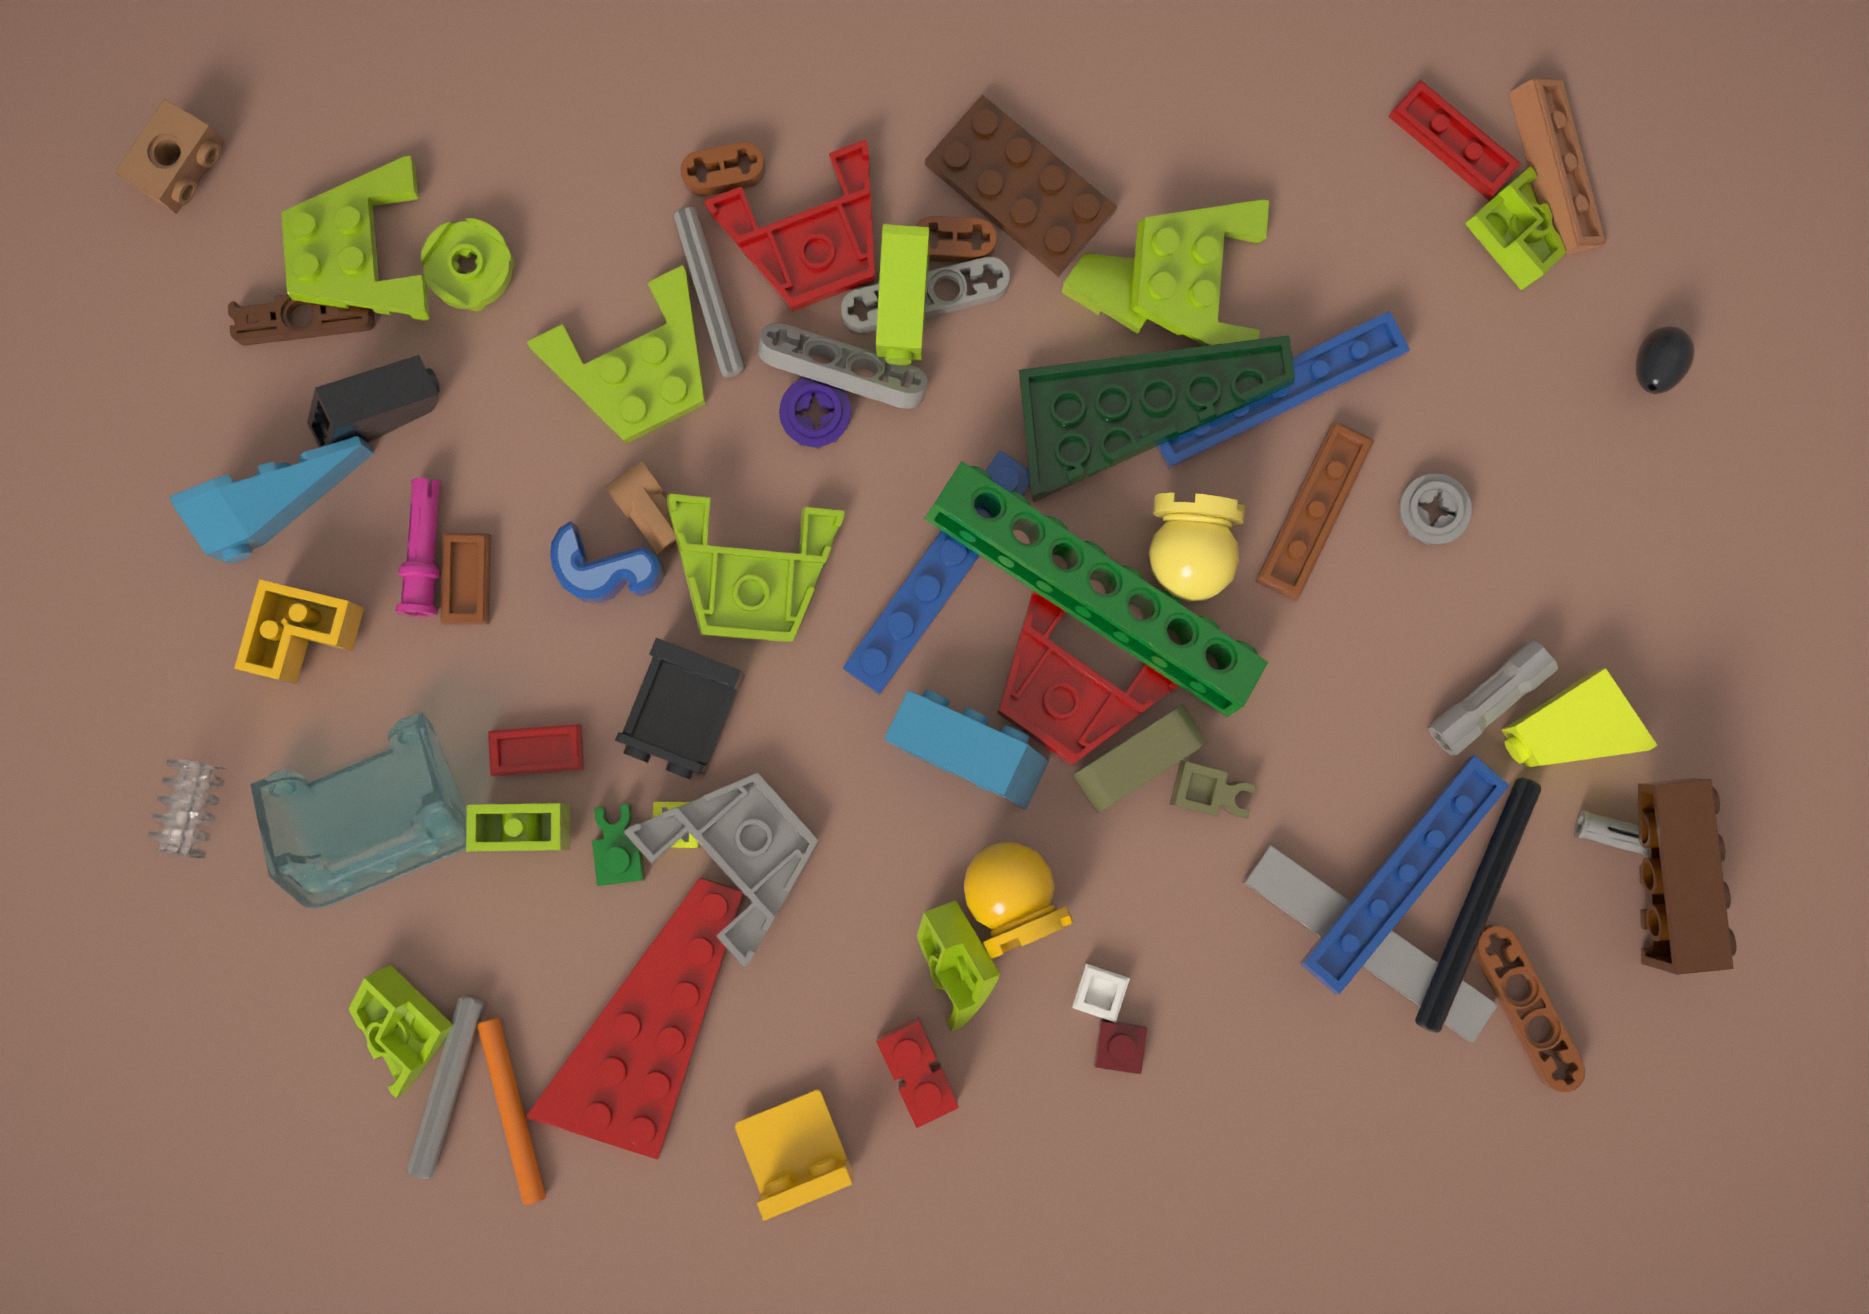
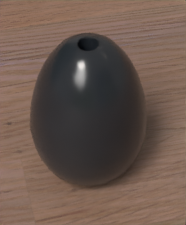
(1664, 359)

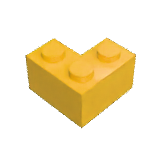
(284, 623)

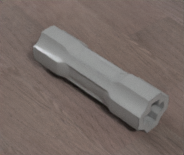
(1514, 679)

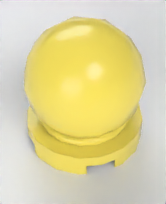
(1194, 548)

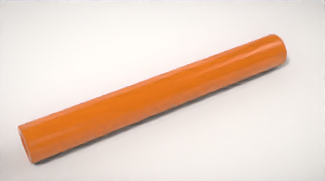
(511, 1111)

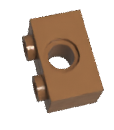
(165, 134)

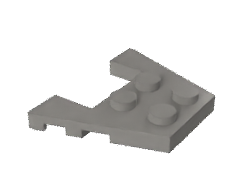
(750, 839)

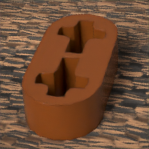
(722, 158)
(959, 228)

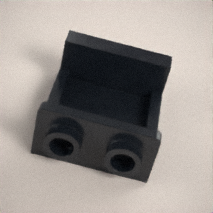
(680, 709)

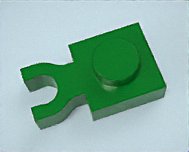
(616, 856)

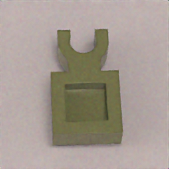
(1206, 789)

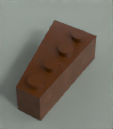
(1684, 878)

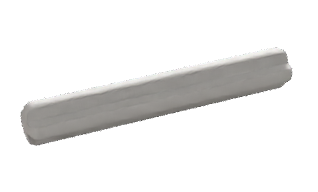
(709, 292)
(445, 1087)

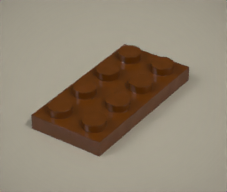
(1020, 185)

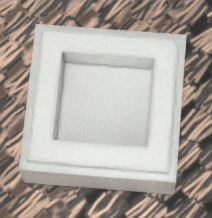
(1100, 992)

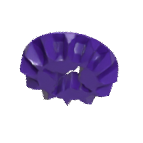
(798, 400)

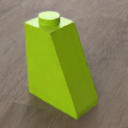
(902, 293)

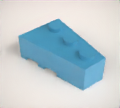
(967, 746)

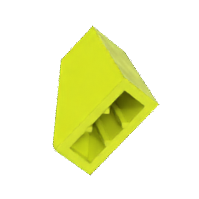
(1578, 724)

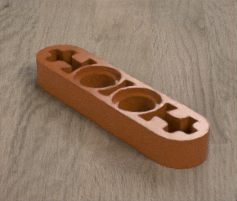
(1523, 1010)

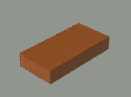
(465, 578)

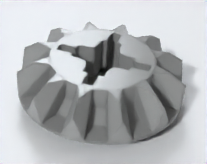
(1452, 499)

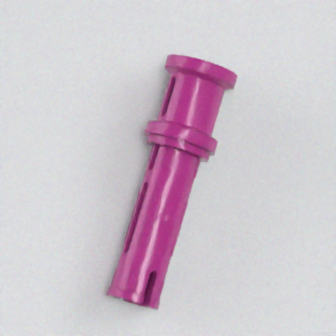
(419, 569)

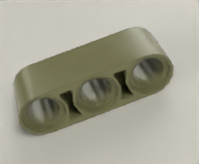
(1140, 758)

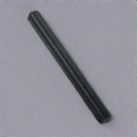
(1478, 905)

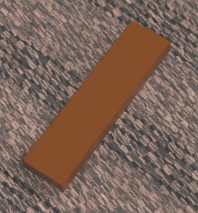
(1315, 510)

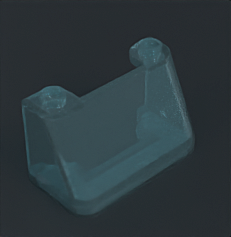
(361, 821)

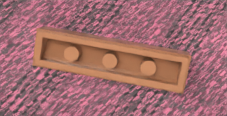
(1557, 158)

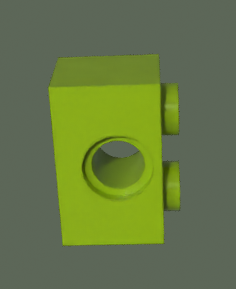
(518, 827)

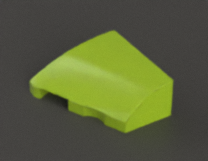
(1518, 231)
(1105, 286)
(956, 961)
(398, 1025)

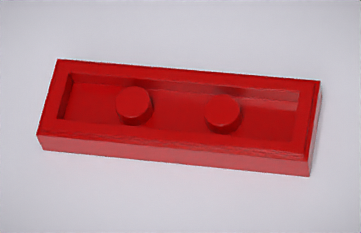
(1454, 139)

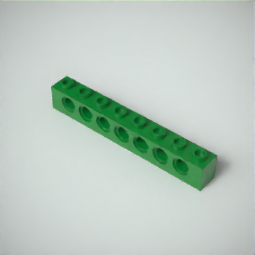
(1072, 591)

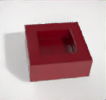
(1120, 1046)

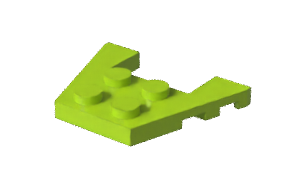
(334, 251)
(1182, 268)
(643, 380)
(750, 589)

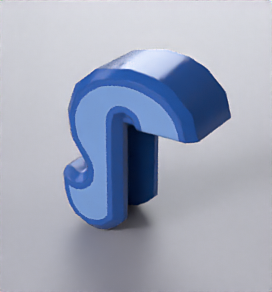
(604, 577)

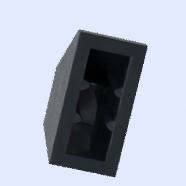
(372, 402)

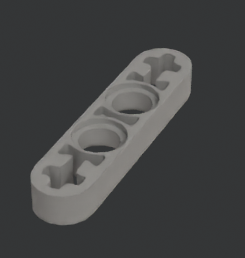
(934, 305)
(840, 371)

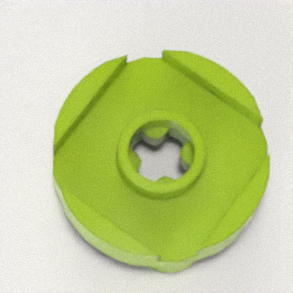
(463, 239)

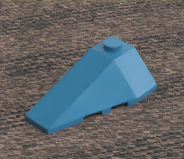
(245, 514)

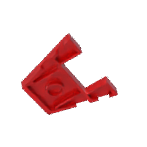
(814, 250)
(1063, 699)

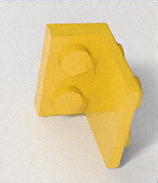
(794, 1153)

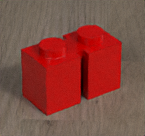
(923, 1090)

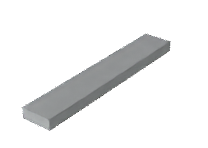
(1394, 960)

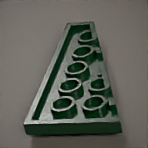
(1115, 408)

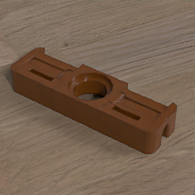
(273, 321)

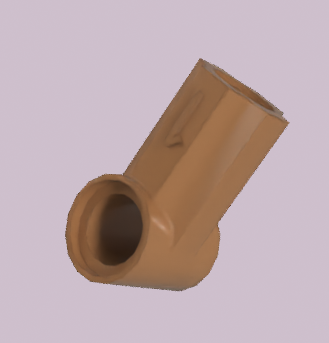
(643, 501)

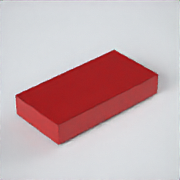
(535, 750)

